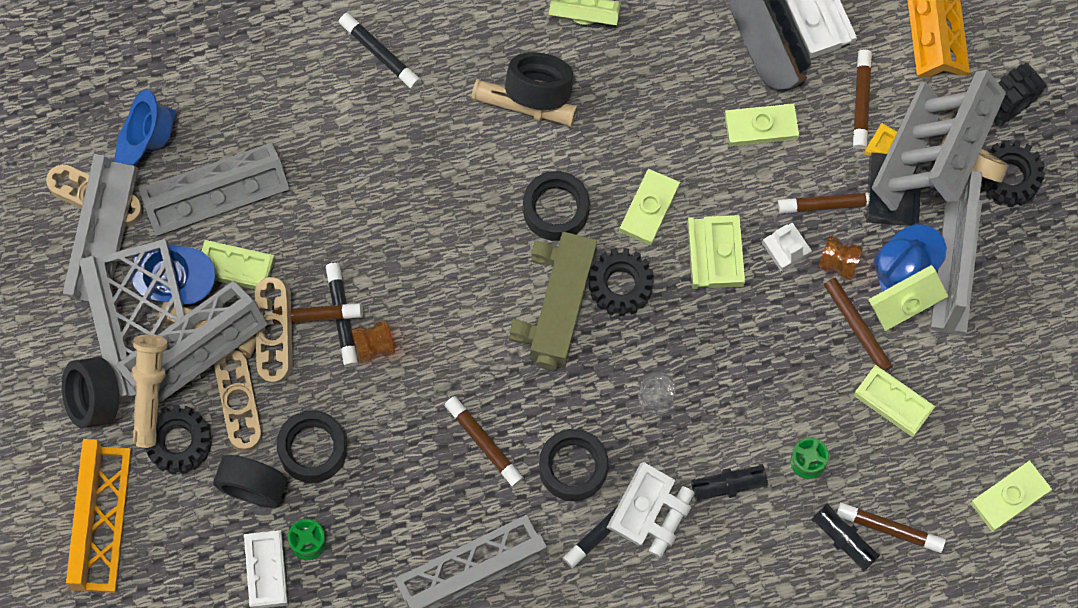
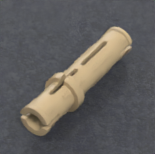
(497, 96)

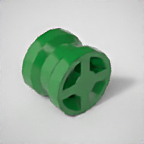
(812, 451)
(302, 534)

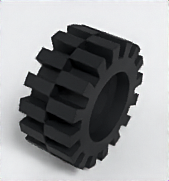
(1021, 89)
(1031, 169)
(627, 263)
(197, 449)

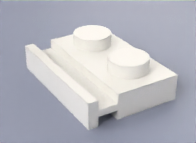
(821, 25)

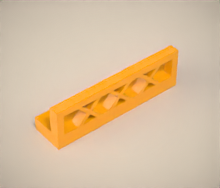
(934, 38)
(84, 517)

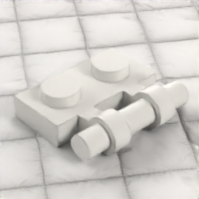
(641, 505)

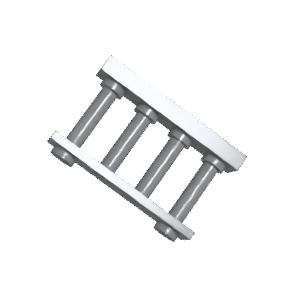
(956, 155)

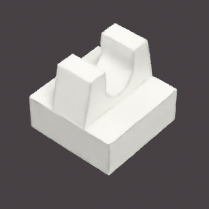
(786, 246)

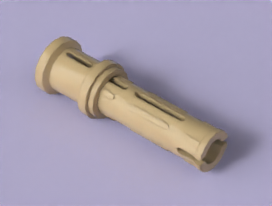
(148, 375)

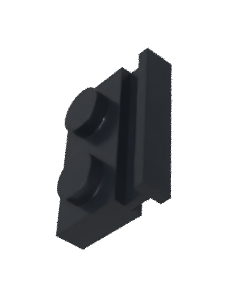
(878, 212)

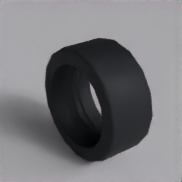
(538, 95)
(562, 180)
(90, 392)
(311, 419)
(585, 440)
(250, 481)

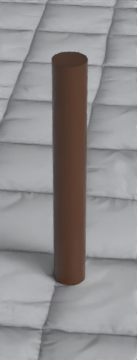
(857, 324)

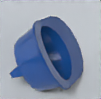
(144, 129)
(909, 253)
(192, 269)

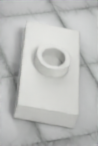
(265, 569)

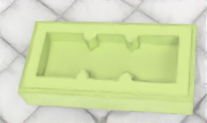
(587, 11)
(761, 125)
(649, 207)
(238, 264)
(908, 297)
(894, 401)
(1011, 496)

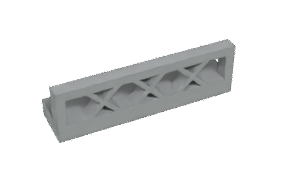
(214, 189)
(100, 220)
(204, 346)
(478, 574)

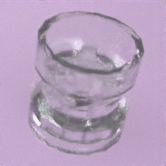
(658, 386)

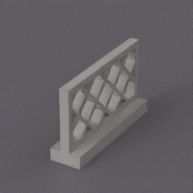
(956, 273)
(104, 303)

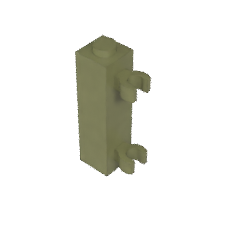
(562, 301)

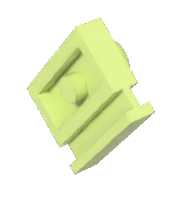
(716, 252)

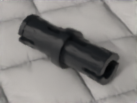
(729, 482)
(845, 537)

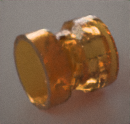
(840, 257)
(373, 341)

